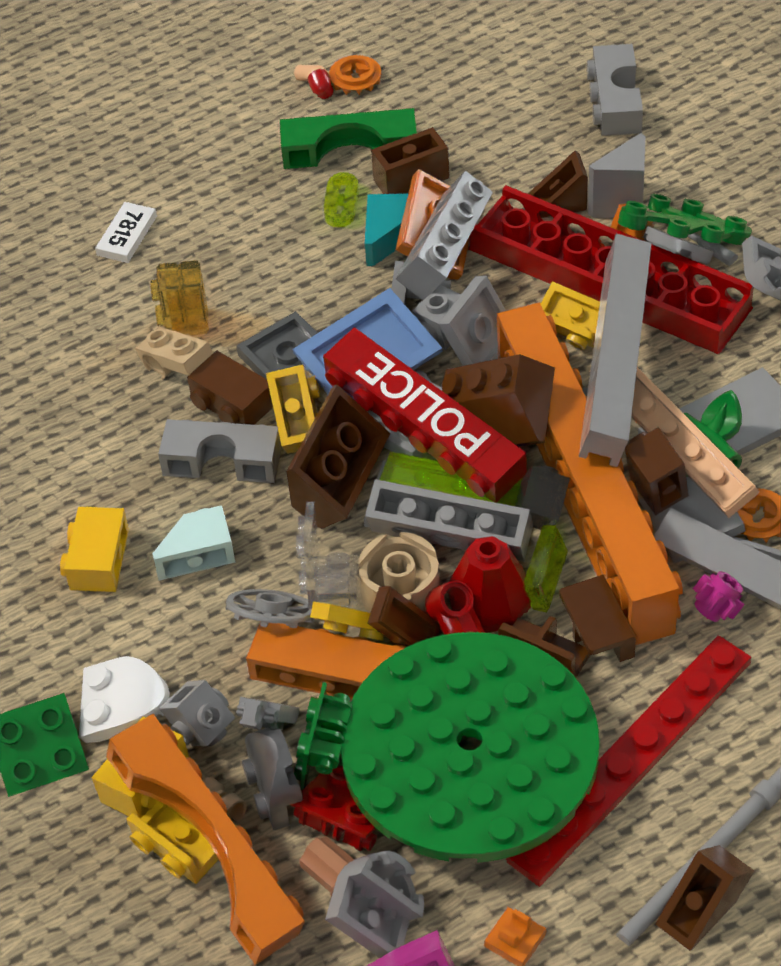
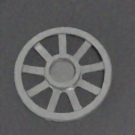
(269, 607)

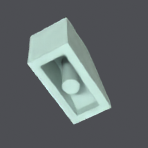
(195, 544)

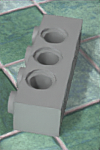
(444, 235)
(446, 517)

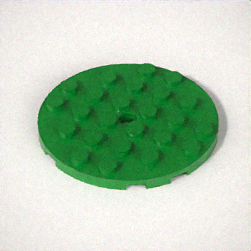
(479, 802)

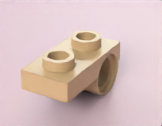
(172, 351)

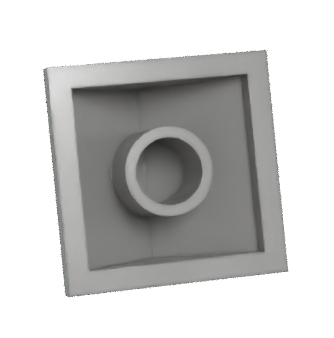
(617, 178)

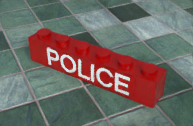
(425, 415)

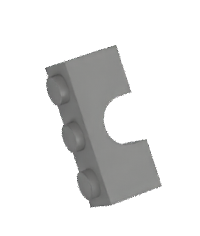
(614, 90)
(191, 444)

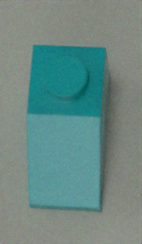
(383, 225)

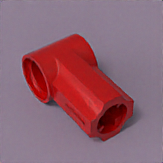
(463, 615)

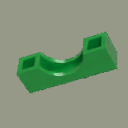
(311, 138)

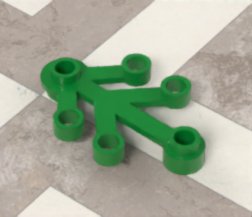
(684, 221)

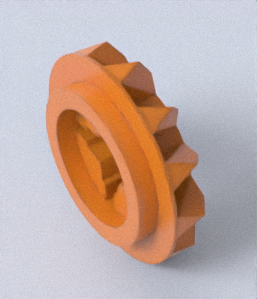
(366, 67)
(768, 526)

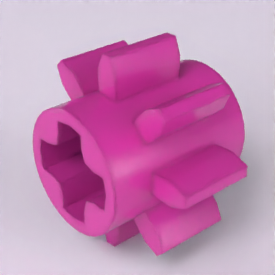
(718, 596)

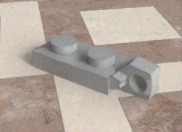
(264, 714)

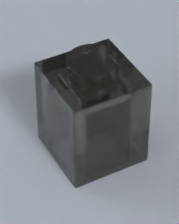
(543, 493)

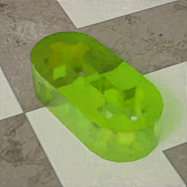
(347, 200)

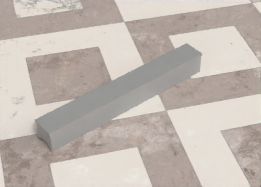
(616, 350)

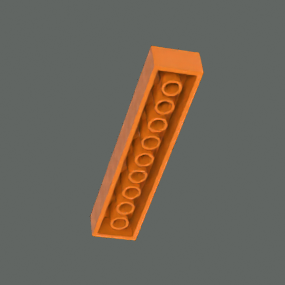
(598, 495)

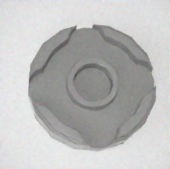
(677, 245)

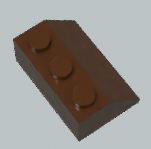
(506, 394)
(335, 458)

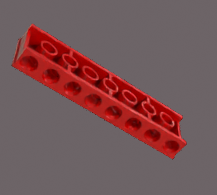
(577, 261)

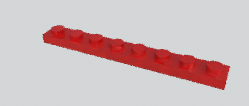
(639, 752)

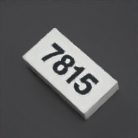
(126, 232)

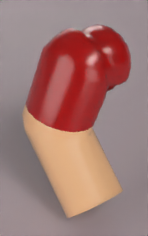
(317, 78)

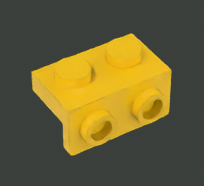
(573, 314)
(174, 840)

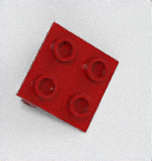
(330, 804)

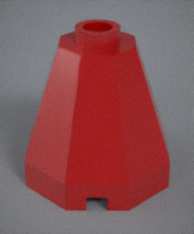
(495, 582)

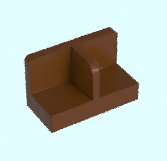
(598, 618)
(567, 652)

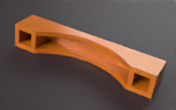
(154, 766)

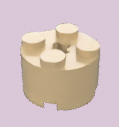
(400, 562)

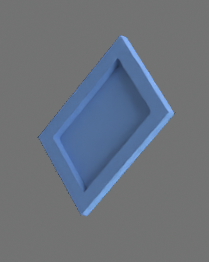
(385, 322)

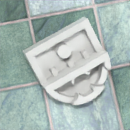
(118, 696)

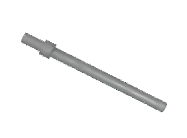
(762, 796)

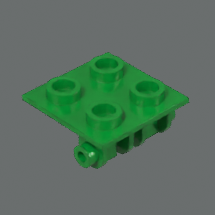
(322, 738)
(39, 745)

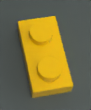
(339, 618)

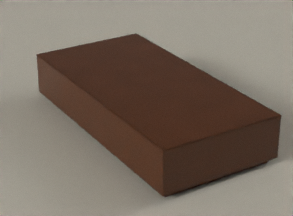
(400, 618)

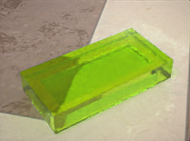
(545, 568)

